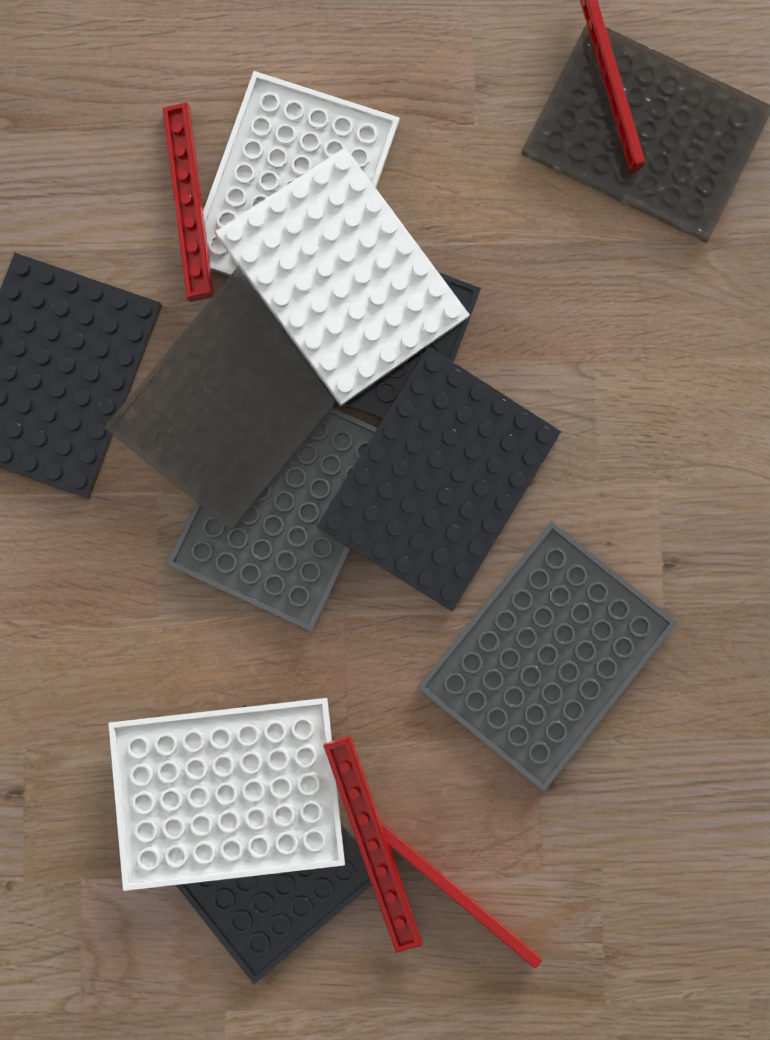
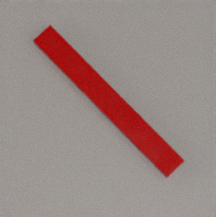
(613, 85)
(188, 202)
(373, 844)
(462, 898)

